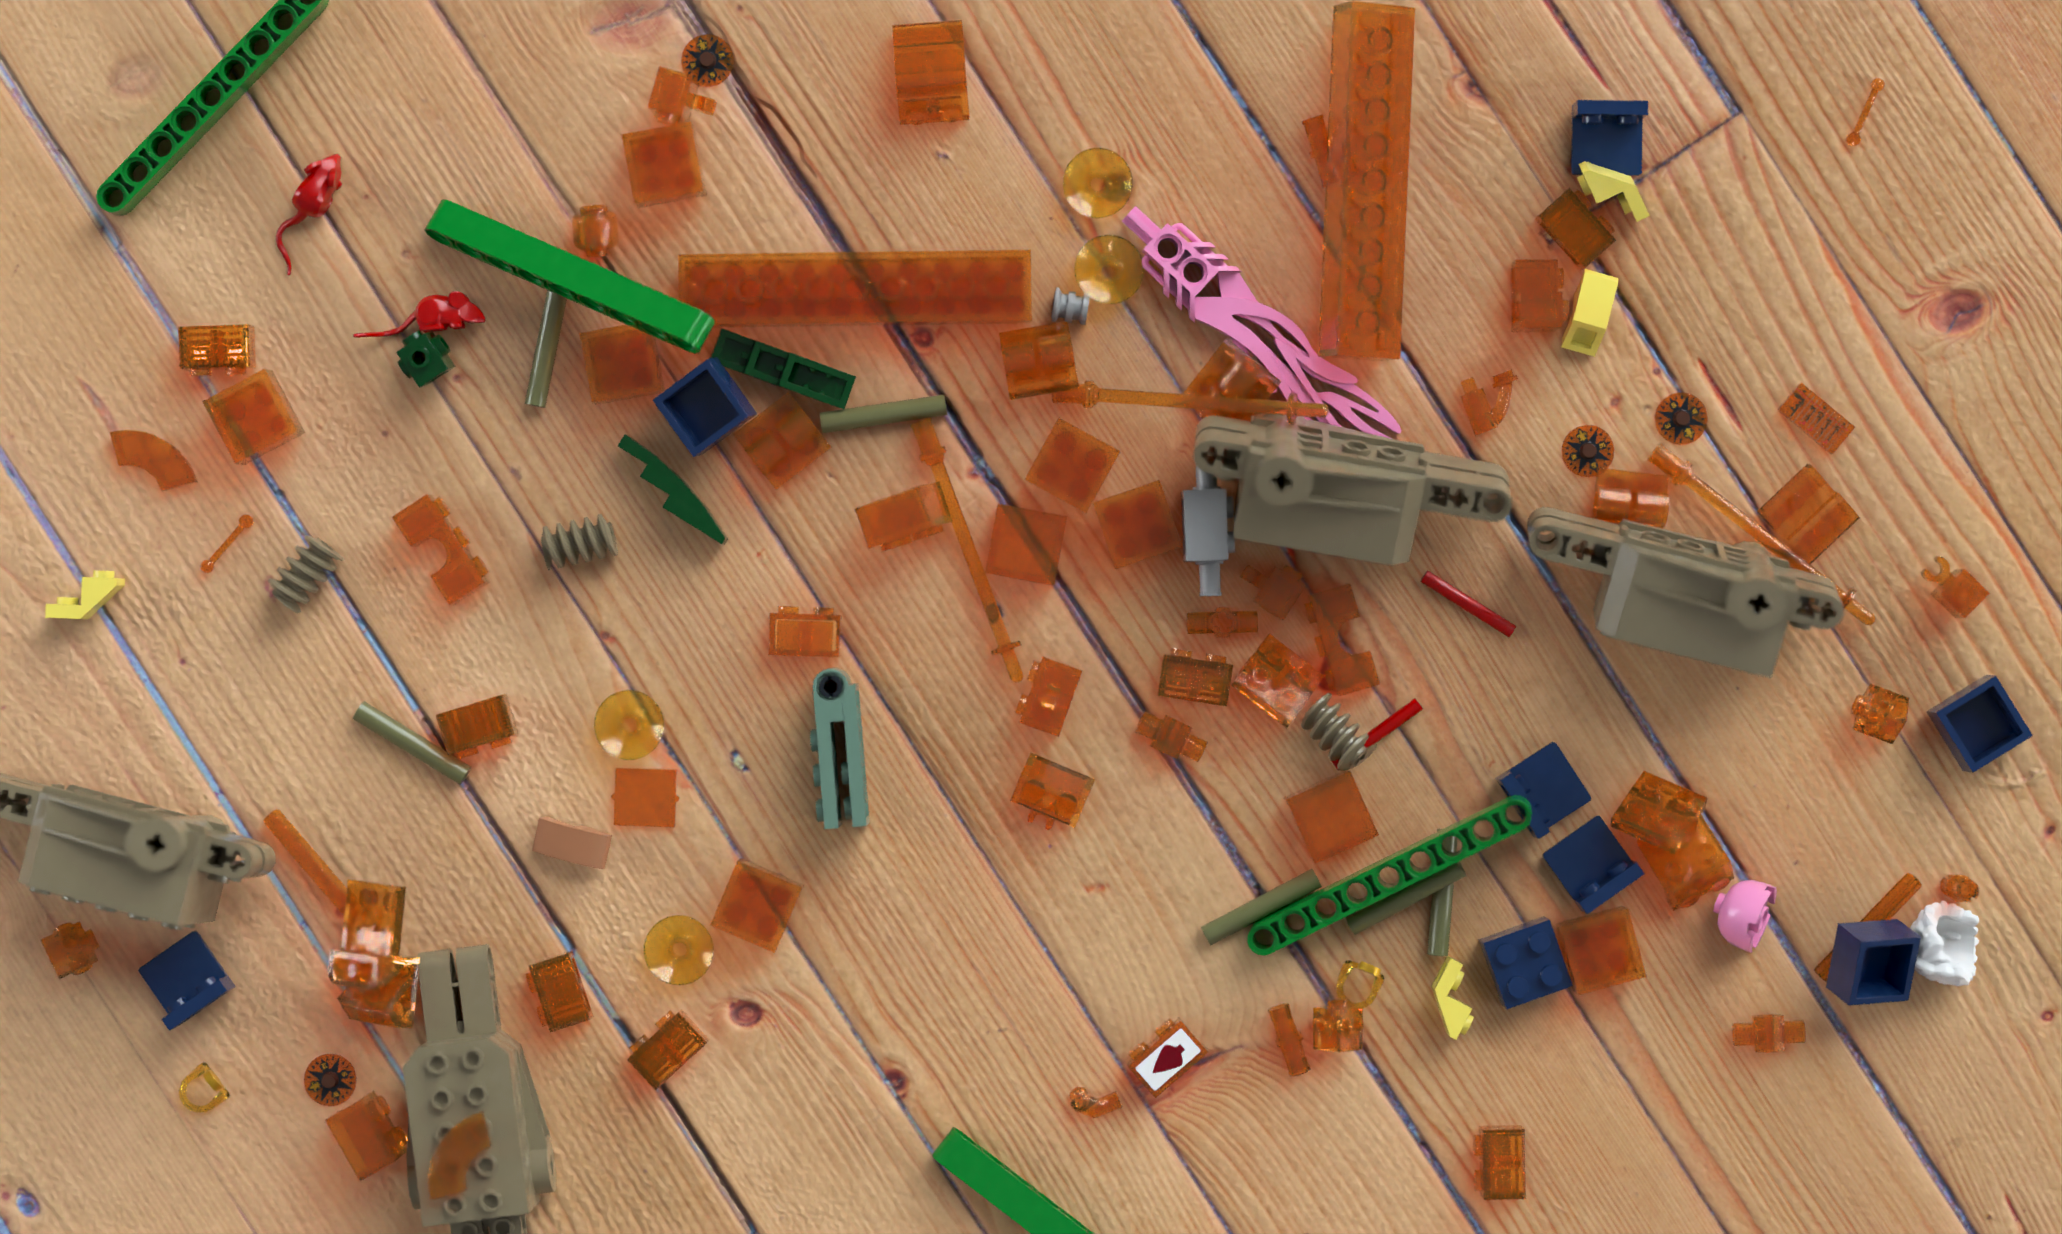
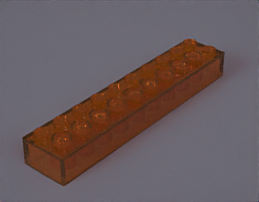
(1366, 181)
(859, 288)

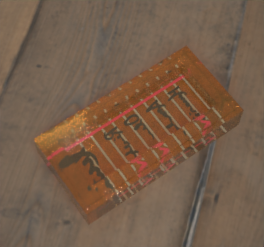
(1816, 418)

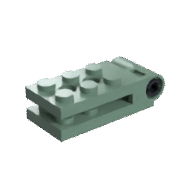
(831, 708)

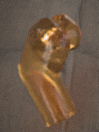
(1092, 1106)

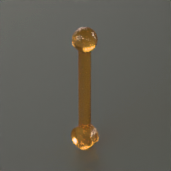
(1854, 138)
(245, 521)

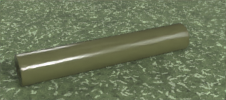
(545, 350)
(883, 413)
(412, 742)
(1404, 898)
(1261, 906)
(1441, 911)

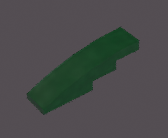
(783, 369)
(681, 499)

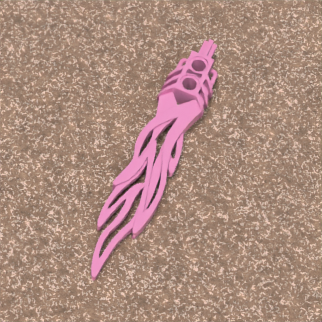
(1239, 301)

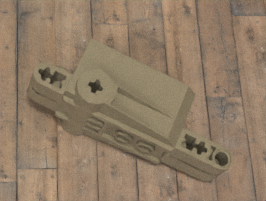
(1340, 486)
(1687, 590)
(128, 853)
(468, 1070)

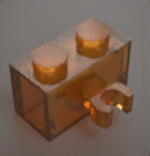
(676, 96)
(1049, 695)
(1052, 791)

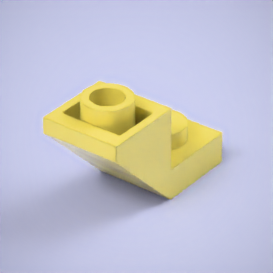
(1607, 183)
(1590, 312)
(94, 594)
(1453, 1012)

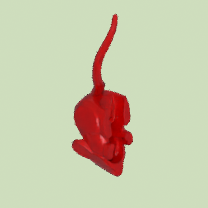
(312, 196)
(436, 314)

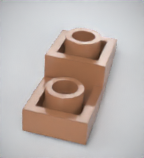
(572, 843)

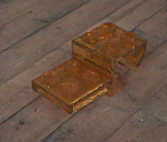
(369, 964)

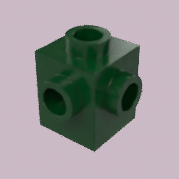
(436, 354)

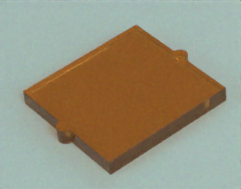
(645, 797)

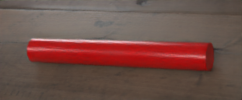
(1468, 603)
(1390, 724)

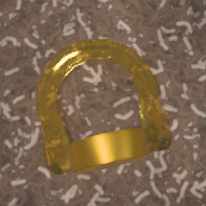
(1363, 966)
(212, 1080)

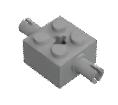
(1206, 531)

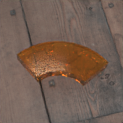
(155, 456)
(455, 1154)

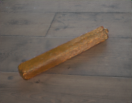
(307, 858)
(1883, 910)

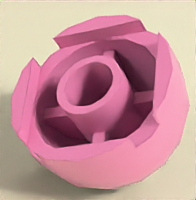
(1744, 913)

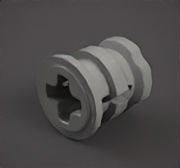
(1070, 307)

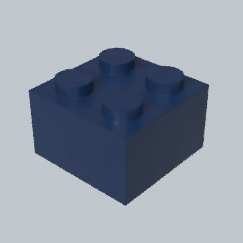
(704, 406)
(1979, 723)
(1525, 962)
(1873, 962)

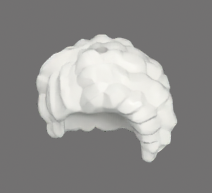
(1946, 943)

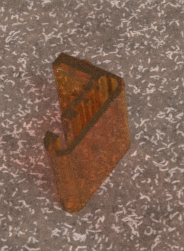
(930, 72)

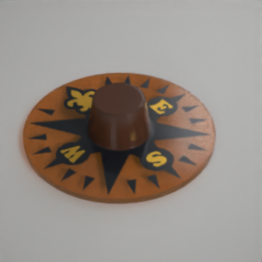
(708, 60)
(1681, 418)
(1587, 450)
(330, 1079)

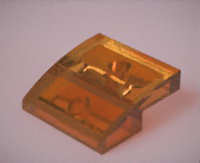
(1808, 514)

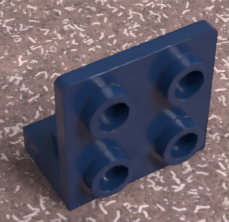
(1608, 135)
(1548, 785)
(1592, 864)
(186, 979)

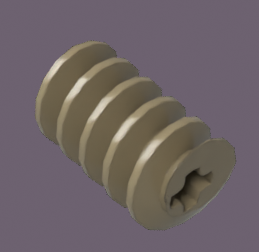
(578, 541)
(304, 572)
(1335, 734)

